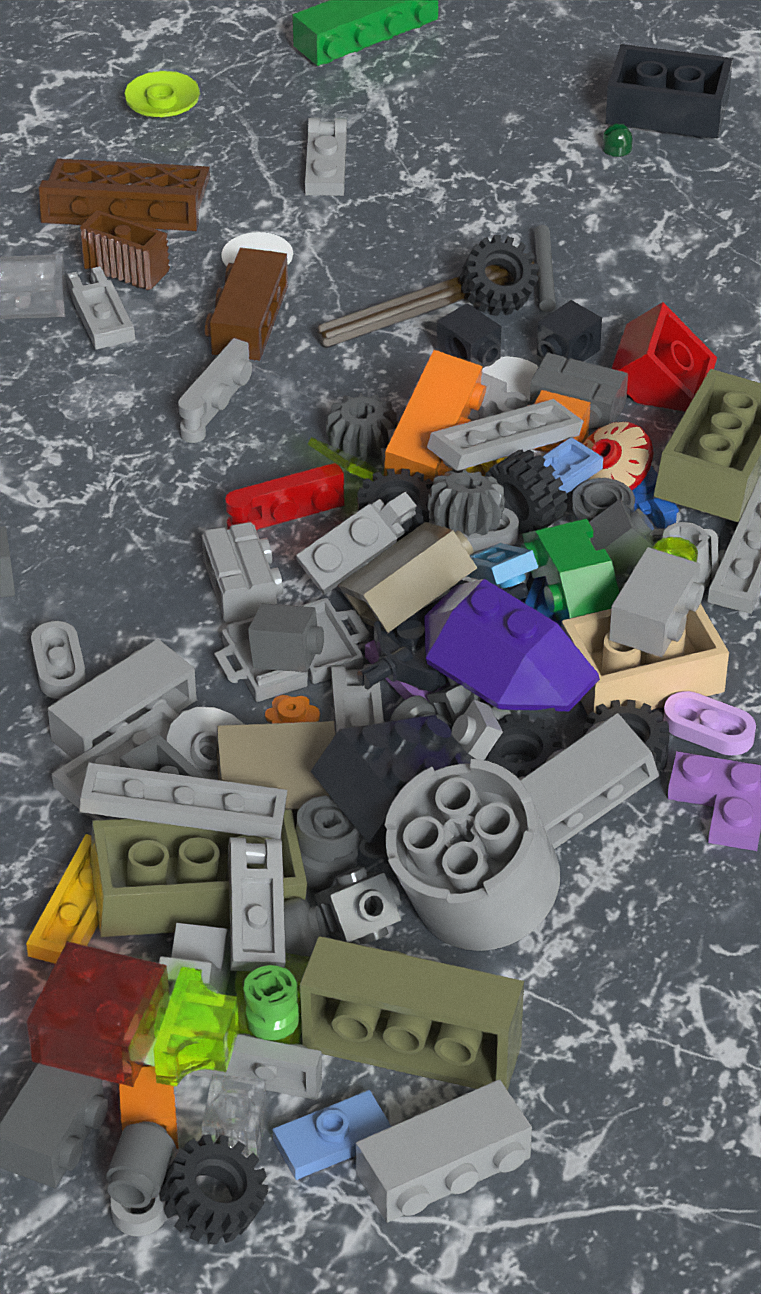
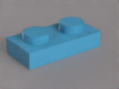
(503, 564)

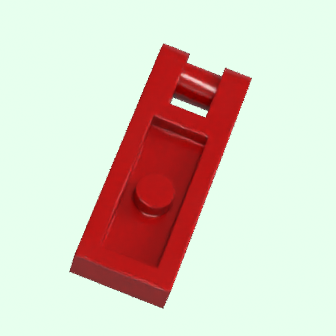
(287, 497)

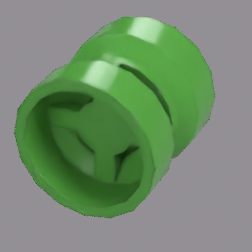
(271, 1002)

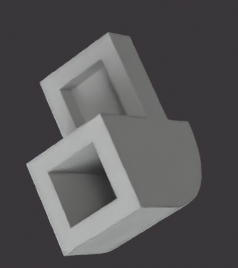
(200, 949)

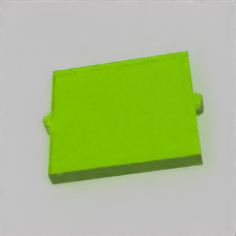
(344, 459)

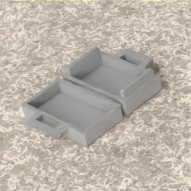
(337, 650)

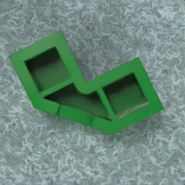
(576, 574)

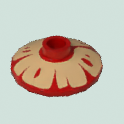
(625, 452)

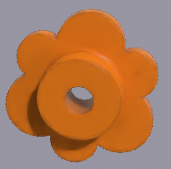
(292, 710)

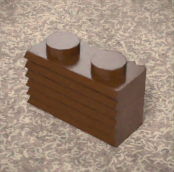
(124, 249)

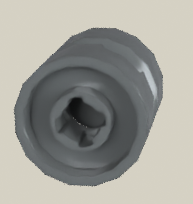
(326, 842)

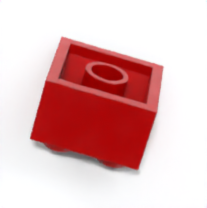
(662, 360)

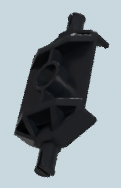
(404, 651)

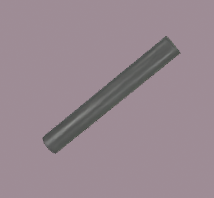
(545, 272)

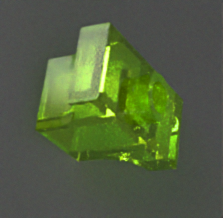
(194, 1029)

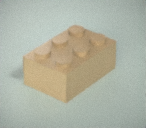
(691, 664)

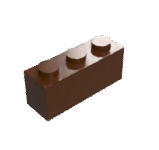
(248, 301)

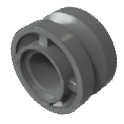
(597, 495)

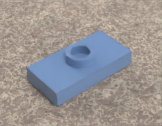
(573, 463)
(328, 1134)

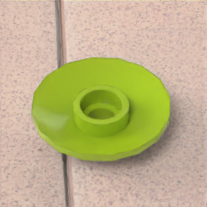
(162, 94)

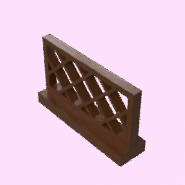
(145, 201)

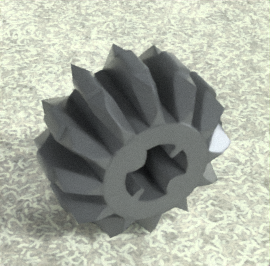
(361, 425)
(466, 502)

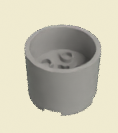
(472, 855)

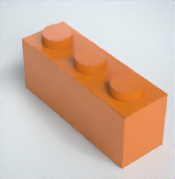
(440, 401)

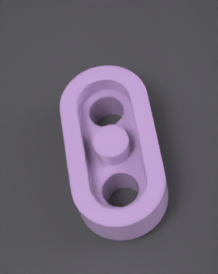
(709, 723)

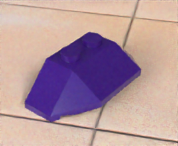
(505, 650)

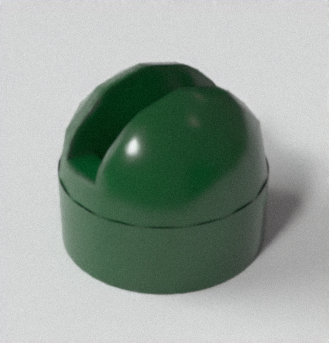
(617, 140)

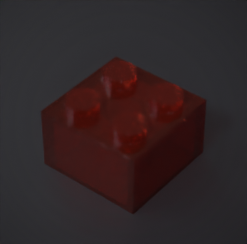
(98, 1013)

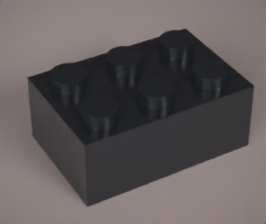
(669, 91)
(373, 763)

